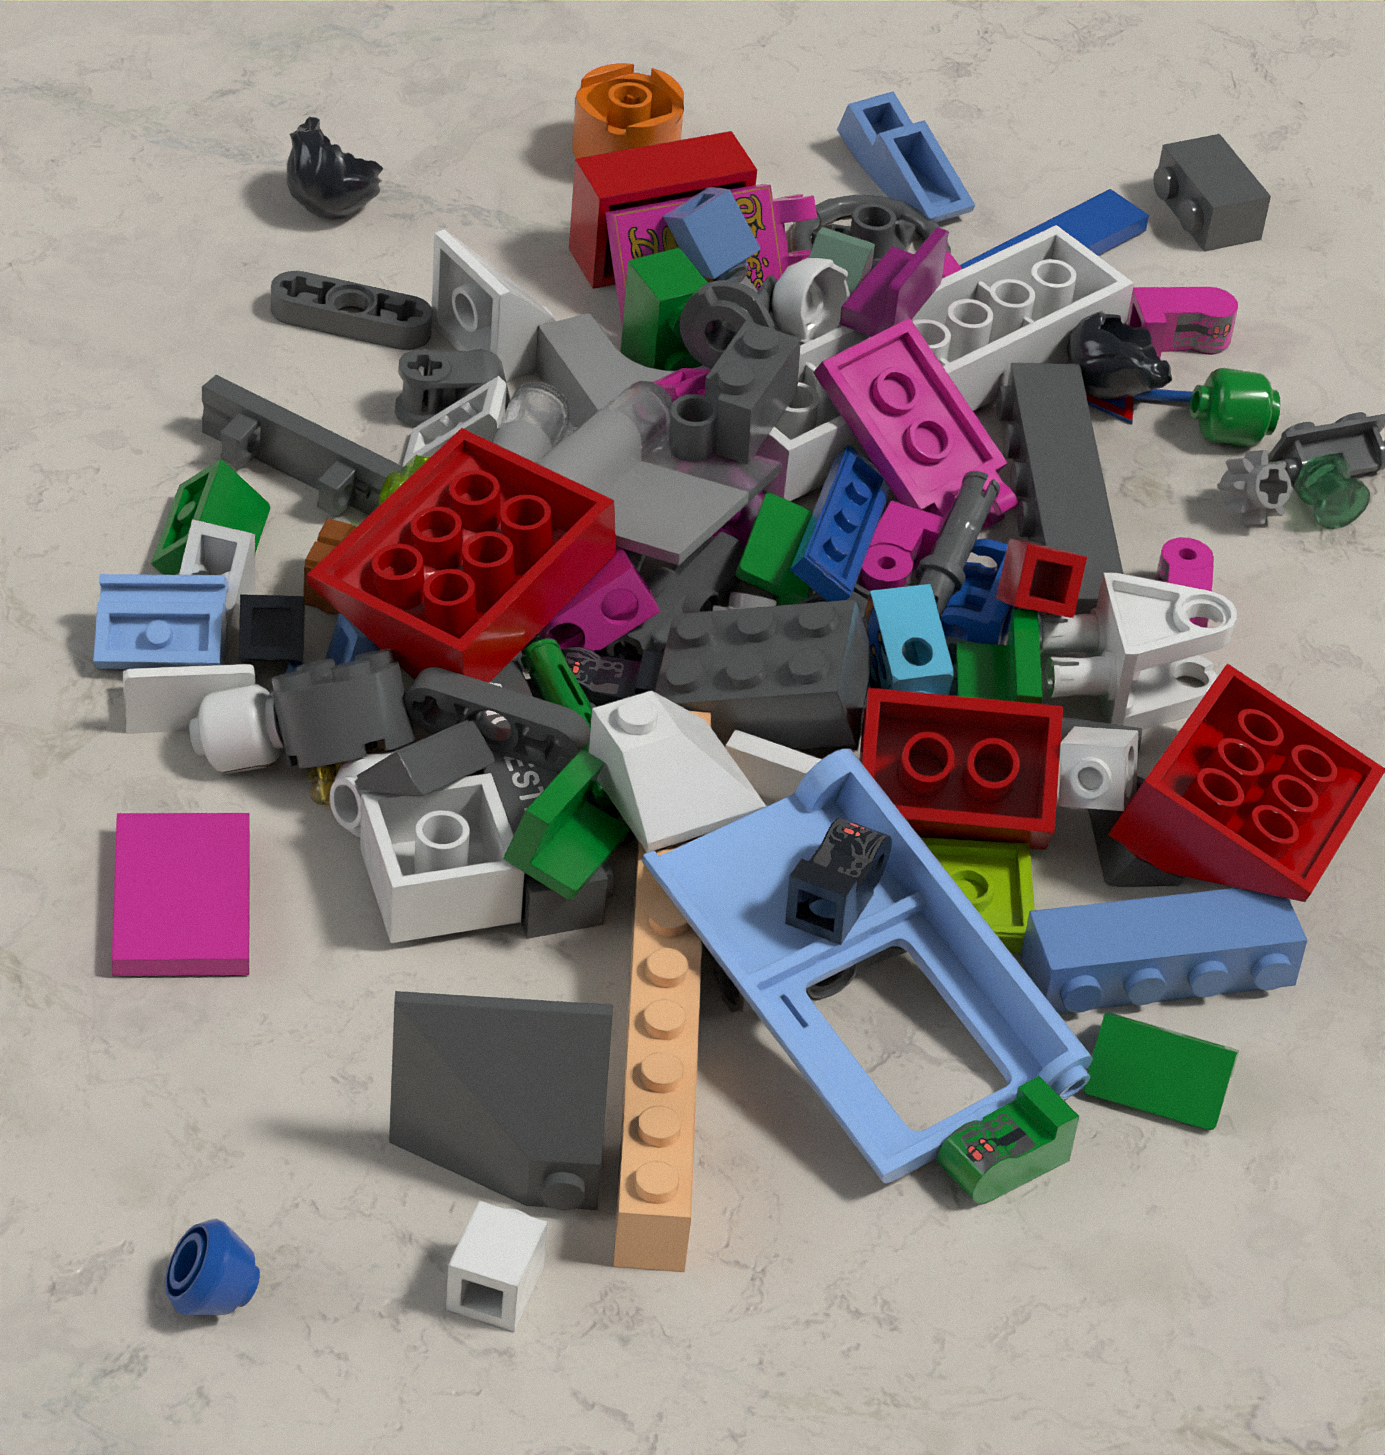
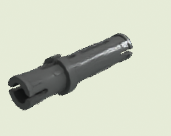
(957, 538)

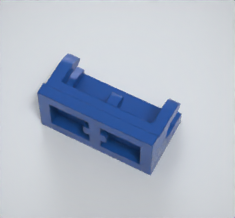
(974, 610)

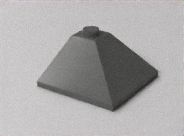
(504, 1092)

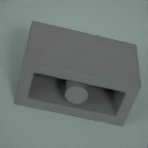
(1211, 192)

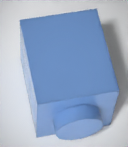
(712, 232)

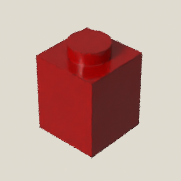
(1041, 578)

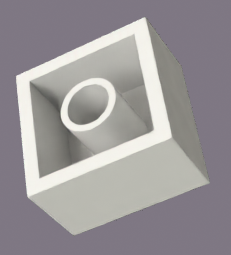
(441, 860)

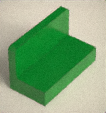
(212, 497)
(773, 549)
(1006, 670)
(562, 834)
(1160, 1071)

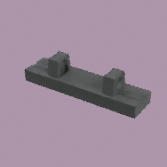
(294, 445)

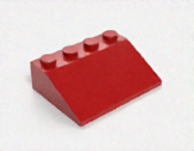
(468, 558)
(1248, 794)

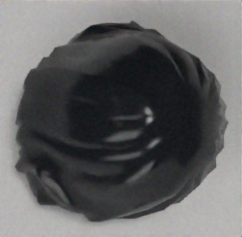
(325, 177)
(1116, 358)

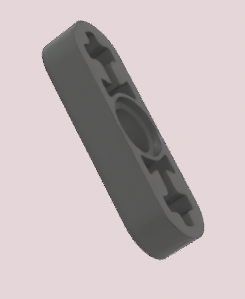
(314, 303)
(440, 701)

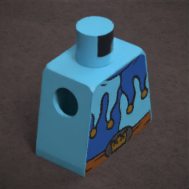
(907, 641)

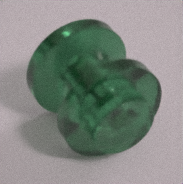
(1328, 487)

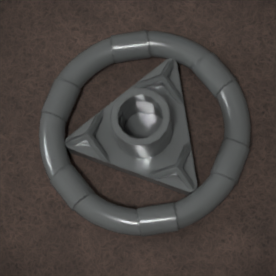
(874, 220)

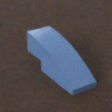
(903, 157)

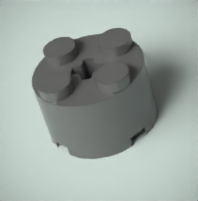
(342, 710)

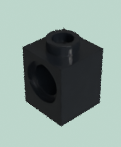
(271, 628)

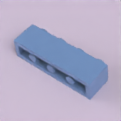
(1162, 948)

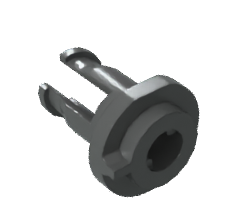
(720, 302)

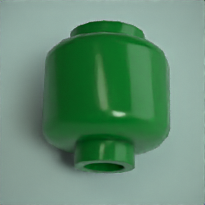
(1235, 407)

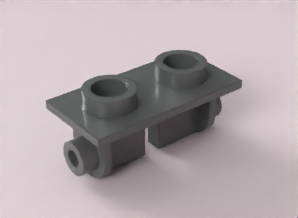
(1352, 437)

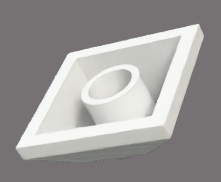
(483, 307)
(667, 771)

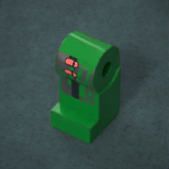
(1011, 1143)

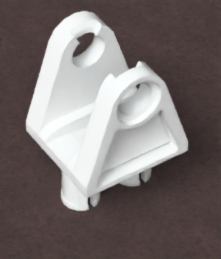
(1137, 649)

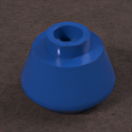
(211, 1271)

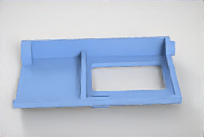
(736, 902)

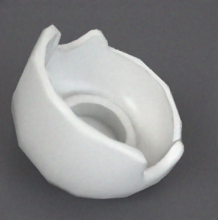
(810, 298)

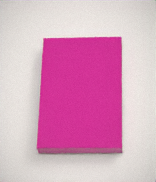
(181, 894)

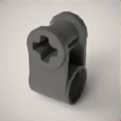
(445, 380)

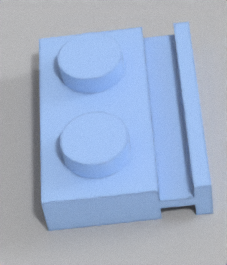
(160, 621)

